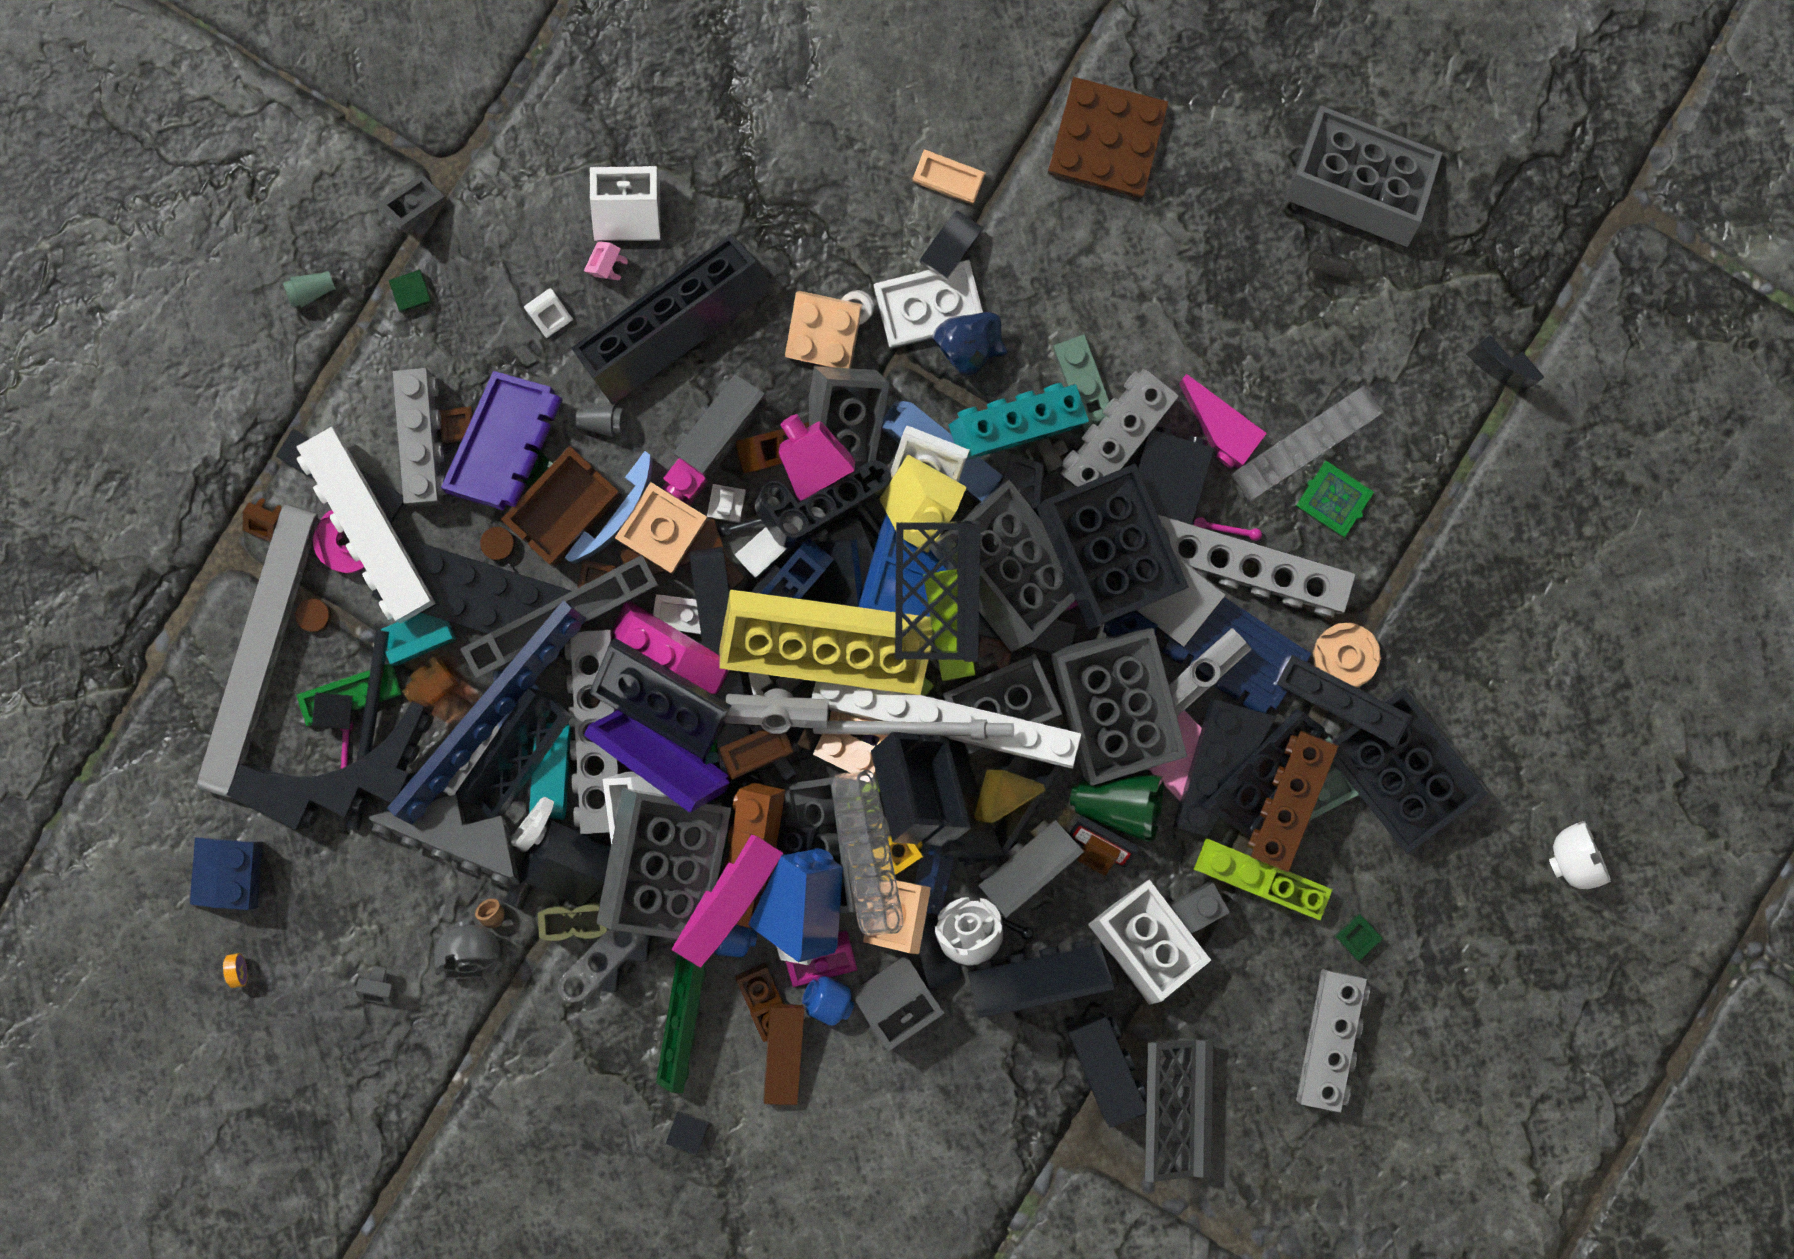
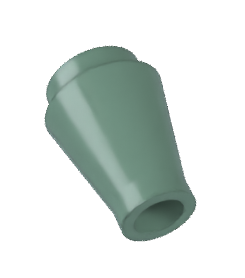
(307, 288)

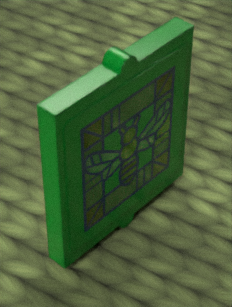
(1334, 499)

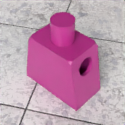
(812, 457)

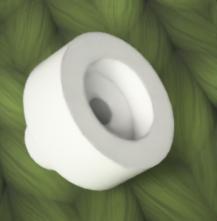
(861, 298)

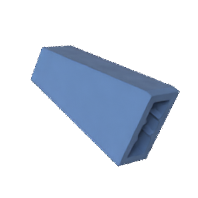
(976, 475)

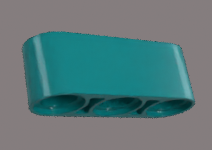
(552, 775)

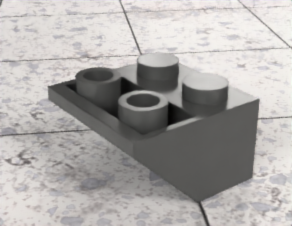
(897, 1003)

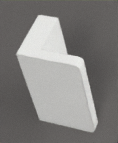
(763, 552)

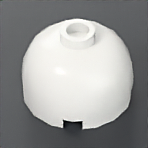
(1579, 858)
(969, 931)

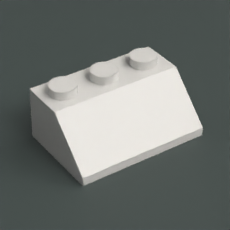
(1149, 942)

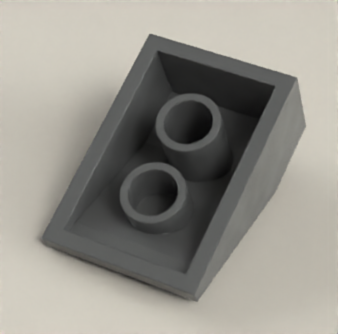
(851, 407)

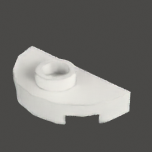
(533, 827)

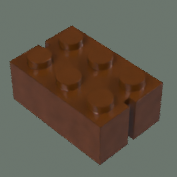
(561, 507)

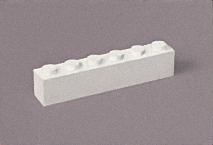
(365, 525)

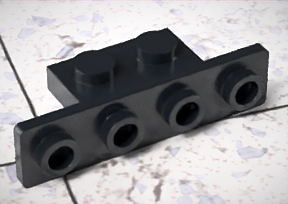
(1039, 771)

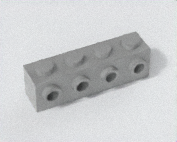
(1121, 430)
(418, 437)
(1332, 1040)

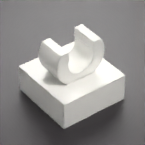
(726, 503)

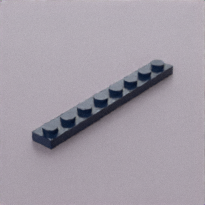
(487, 713)

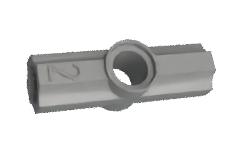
(1220, 657)
(777, 711)

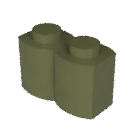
(564, 921)

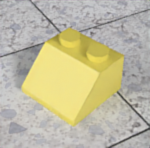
(920, 495)

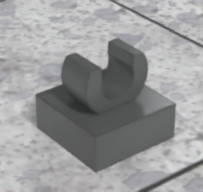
(377, 988)

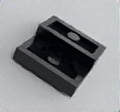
(1514, 372)

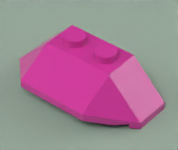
(669, 647)

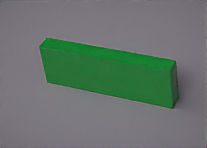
(352, 686)

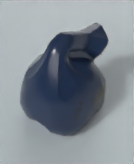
(970, 340)

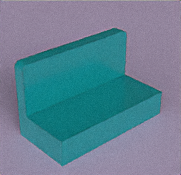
(417, 637)

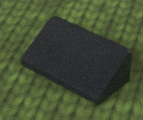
(937, 966)

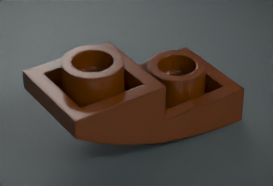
(759, 992)

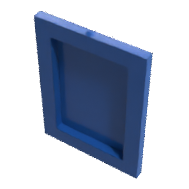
(880, 583)

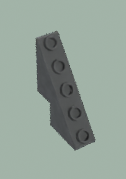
(445, 832)

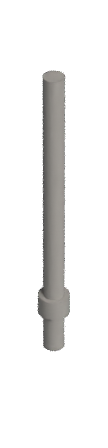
(978, 728)

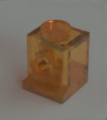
(430, 683)

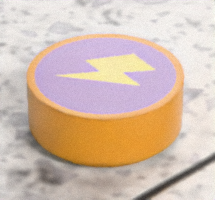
(235, 970)

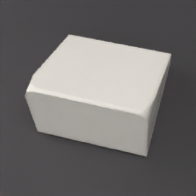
(548, 313)

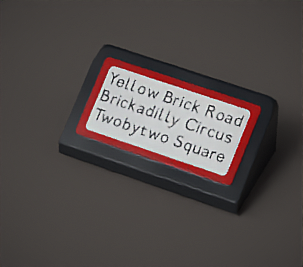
(1084, 828)

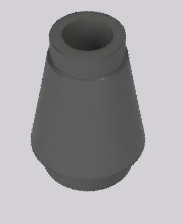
(602, 420)

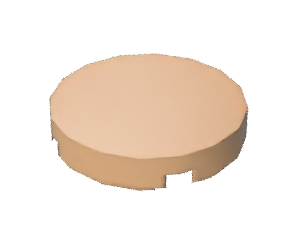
(1347, 653)

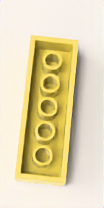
(820, 642)

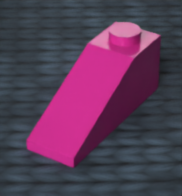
(1224, 427)

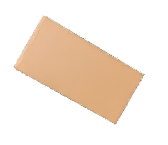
(948, 177)

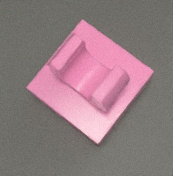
(603, 259)

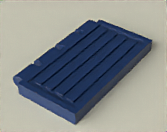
(1257, 670)

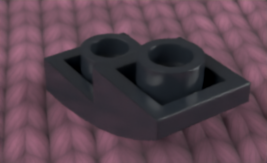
(951, 244)

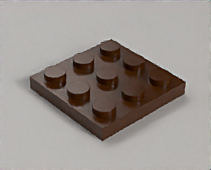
(1107, 137)

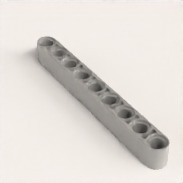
(258, 649)

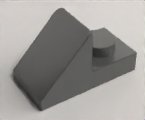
(411, 203)

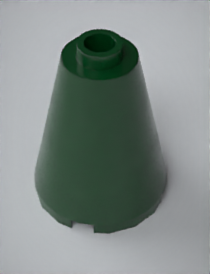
(1122, 804)

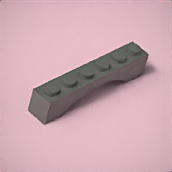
(590, 600)

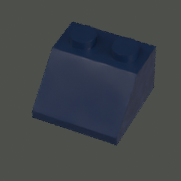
(226, 873)

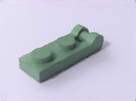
(1080, 369)

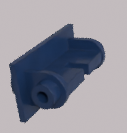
(934, 872)

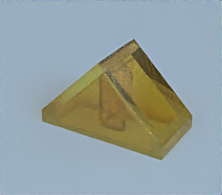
(1004, 793)

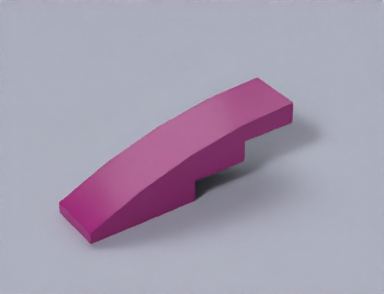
(727, 902)

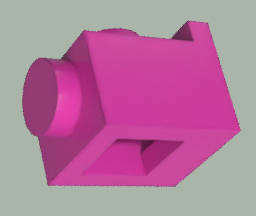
(684, 482)

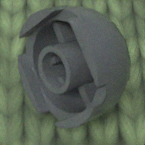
(466, 951)

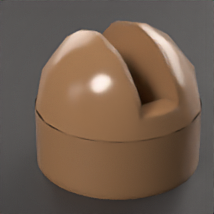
(490, 913)

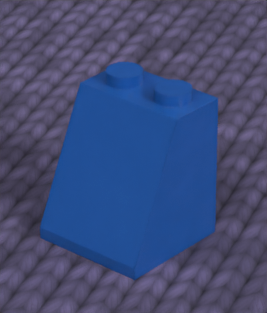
(802, 905)

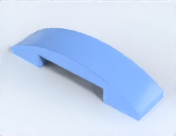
(587, 545)

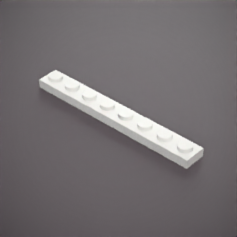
(1029, 738)

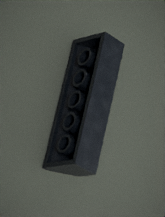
(672, 318)

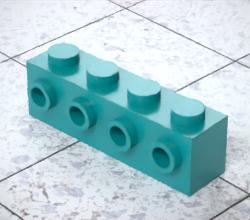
(1020, 421)

